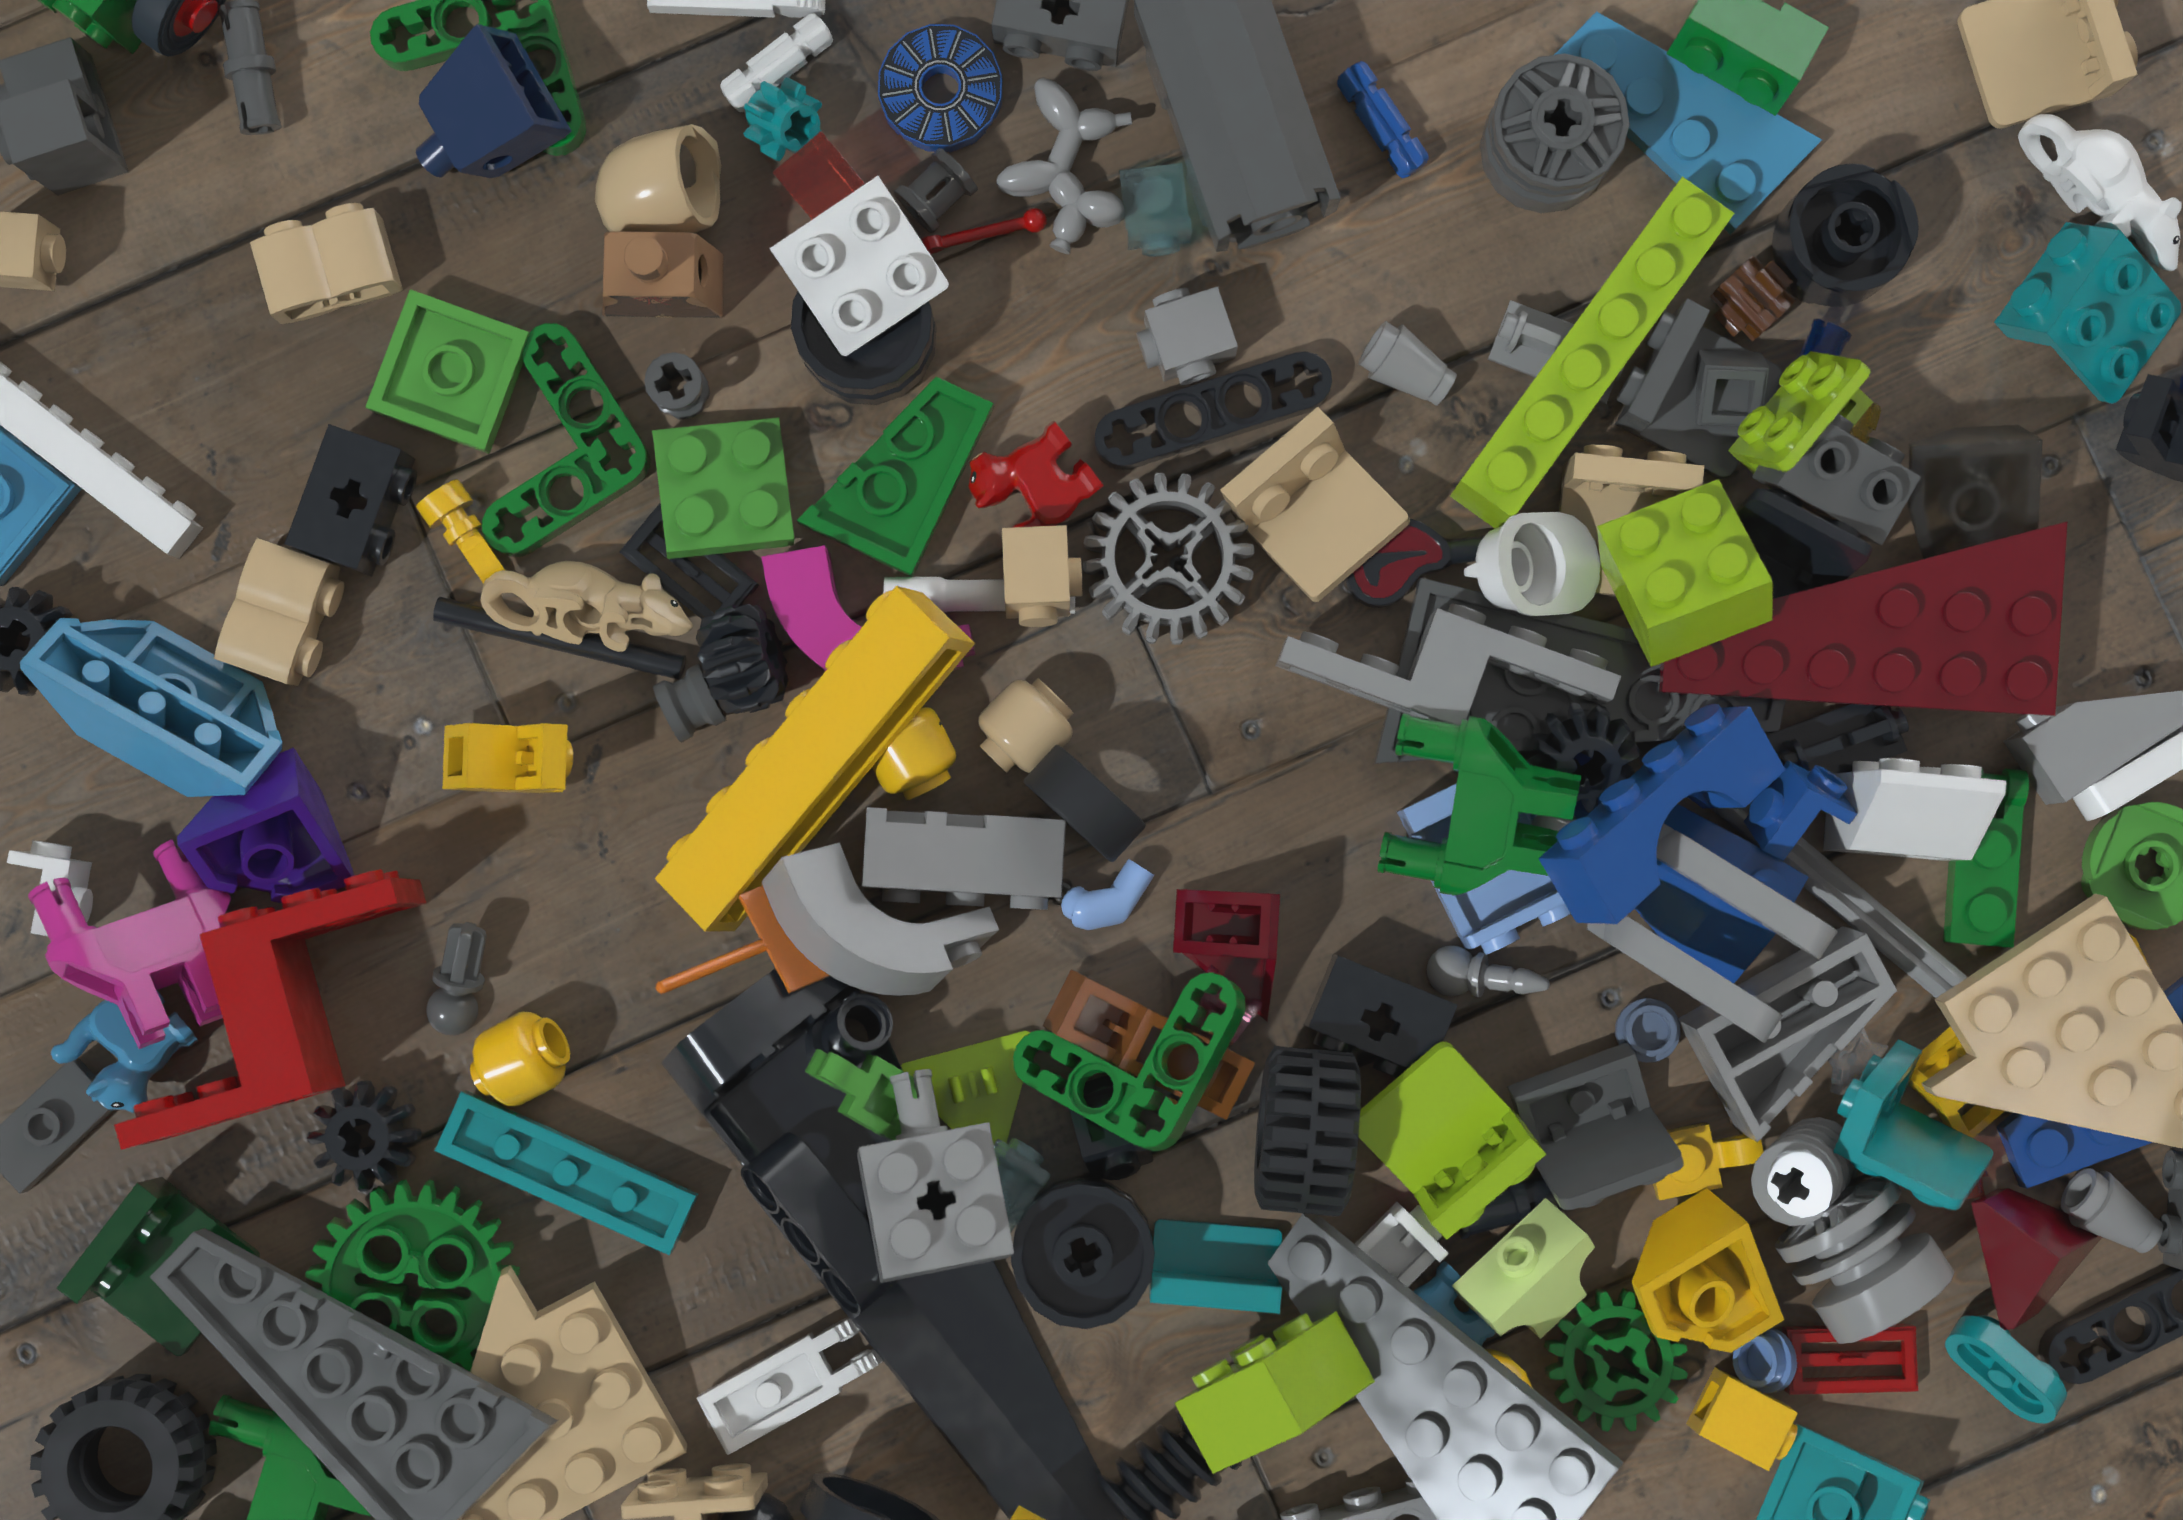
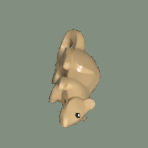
(583, 599)

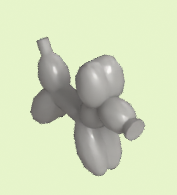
(1038, 176)

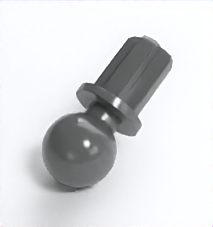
(453, 1006)

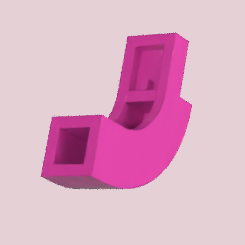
(808, 603)

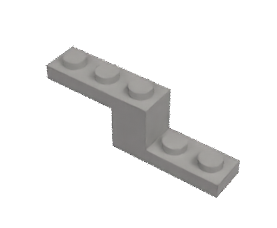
(1449, 666)

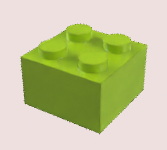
(1685, 573)
(1273, 1389)

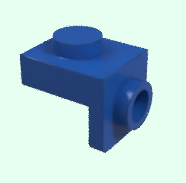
(1791, 804)

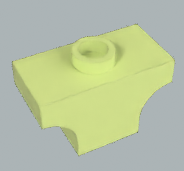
(1529, 1273)

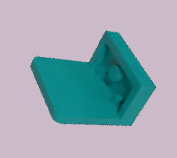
(2094, 307)
(1902, 1143)

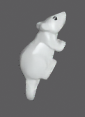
(2106, 176)

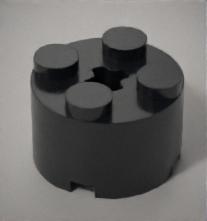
(1856, 204)

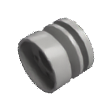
(1870, 1270)

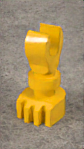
(447, 508)

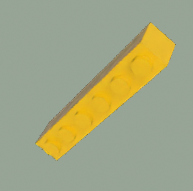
(814, 756)

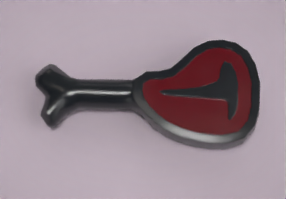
(1403, 560)

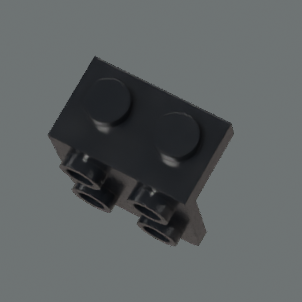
(1799, 546)

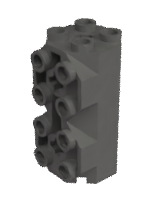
(1237, 117)

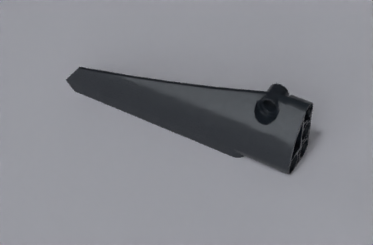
(941, 1333)

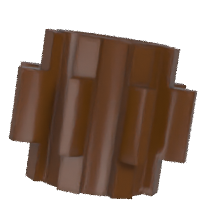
(1753, 298)

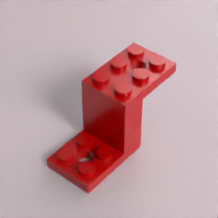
(271, 1006)

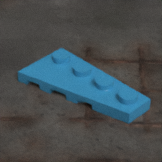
(1693, 122)

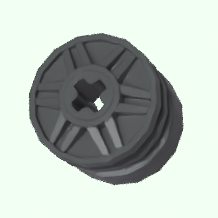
(1522, 149)

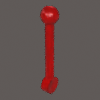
(1032, 220)

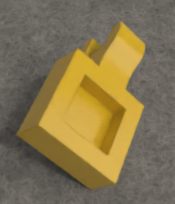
(1703, 1159)

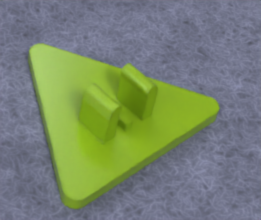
(975, 1084)

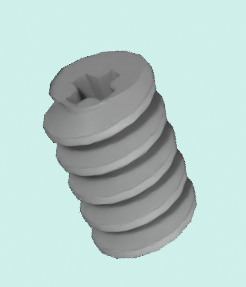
(1801, 1173)

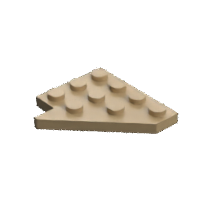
(2070, 1032)
(586, 1376)

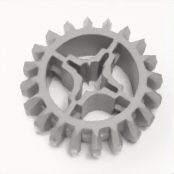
(1147, 534)

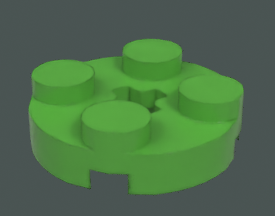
(2111, 868)

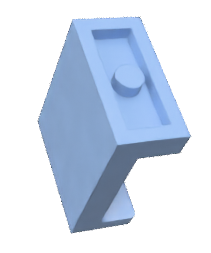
(1496, 908)

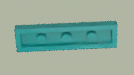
(566, 1172)

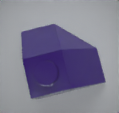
(270, 838)

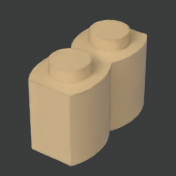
(325, 263)
(279, 613)

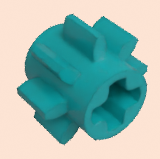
(782, 118)

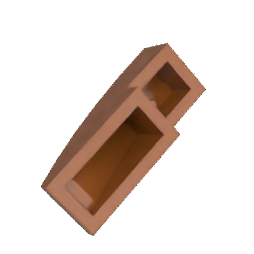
(1126, 1033)

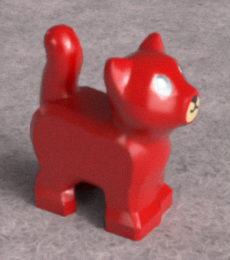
(1035, 473)

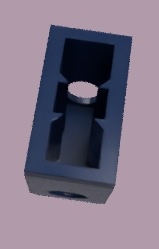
(487, 108)

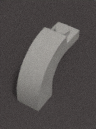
(857, 942)

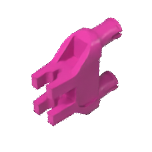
(141, 952)

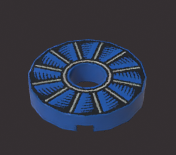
(940, 51)

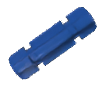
(1382, 119)

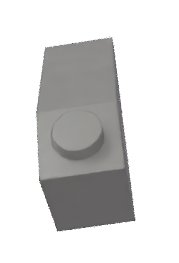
(2090, 740)

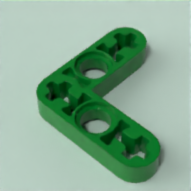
(534, 32)
(584, 463)
(1134, 1093)

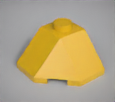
(1704, 1277)

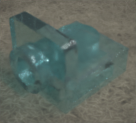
(1155, 209)

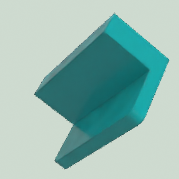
(1215, 1266)

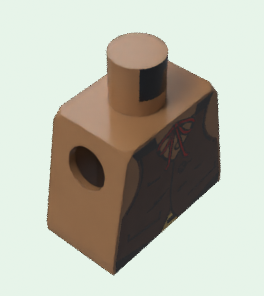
(660, 277)

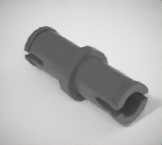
(249, 67)

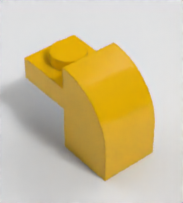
(506, 758)

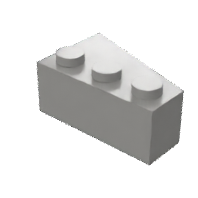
(964, 857)
(1822, 1011)

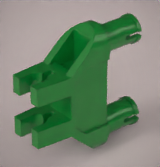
(1487, 807)
(292, 1477)

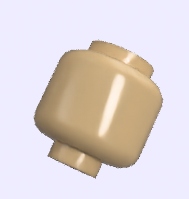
(1024, 725)

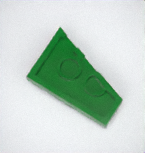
(905, 480)

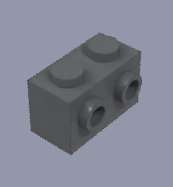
(1848, 481)

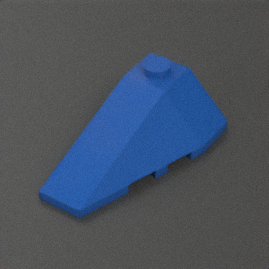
(1698, 919)

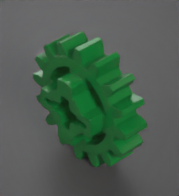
(1600, 1380)

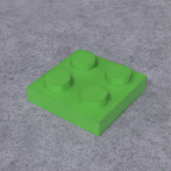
(449, 371)
(723, 488)

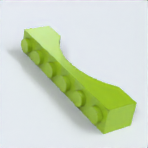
(1592, 354)

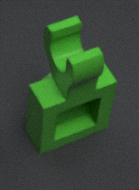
(867, 1090)

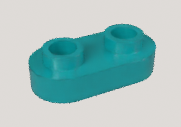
(2006, 1368)

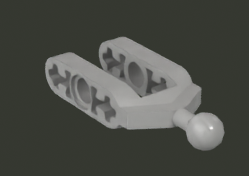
(1735, 889)

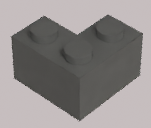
(57, 118)

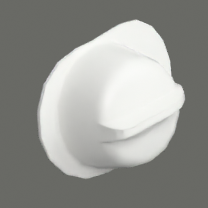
(1538, 564)

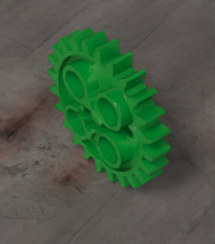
(419, 1228)

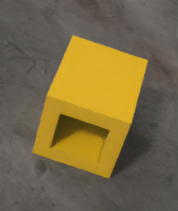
(1743, 1420)

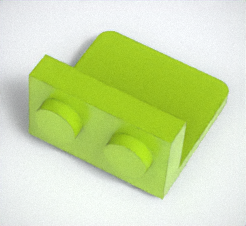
(1809, 399)
(1448, 1138)

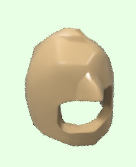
(644, 188)

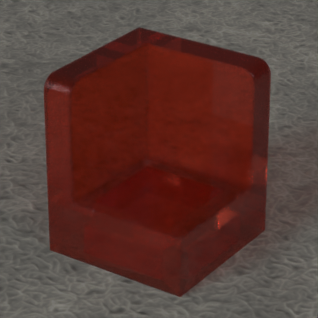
(817, 176)

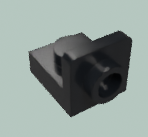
(1102, 1150)

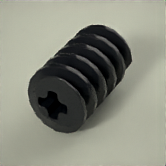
(1161, 1476)

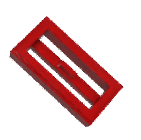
(1859, 1384)

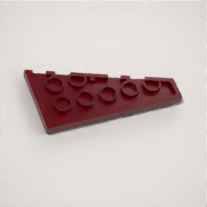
(1928, 634)

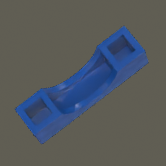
(1610, 856)

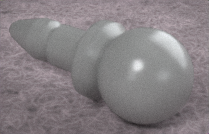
(1456, 971)

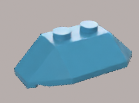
(157, 703)

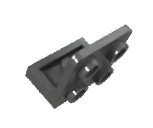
(1663, 394)
(1595, 1128)

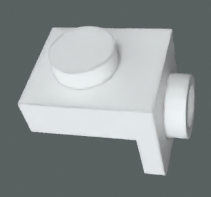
(56, 863)
(1403, 1243)

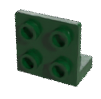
(131, 1248)

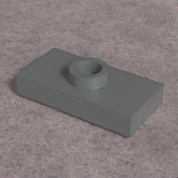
(48, 1126)

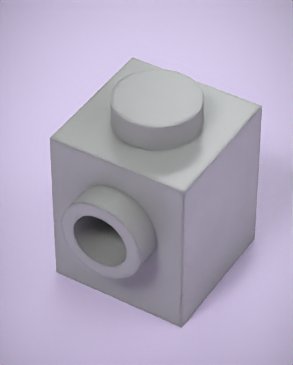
(1187, 335)

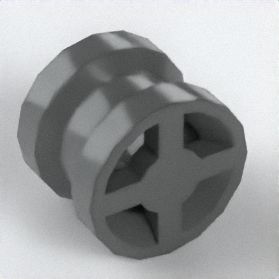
(688, 703)

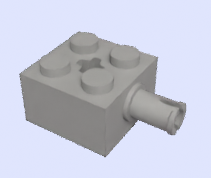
(924, 1156)

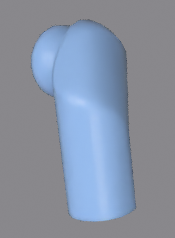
(1109, 905)

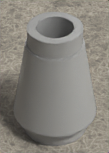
(1406, 364)
(2110, 1211)

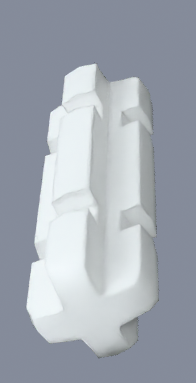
(777, 60)

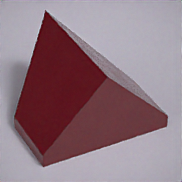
(1233, 934)
(2026, 1252)

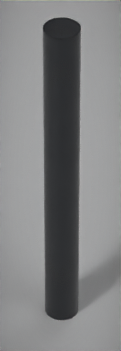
(634, 657)

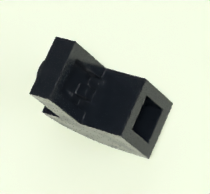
(2155, 428)

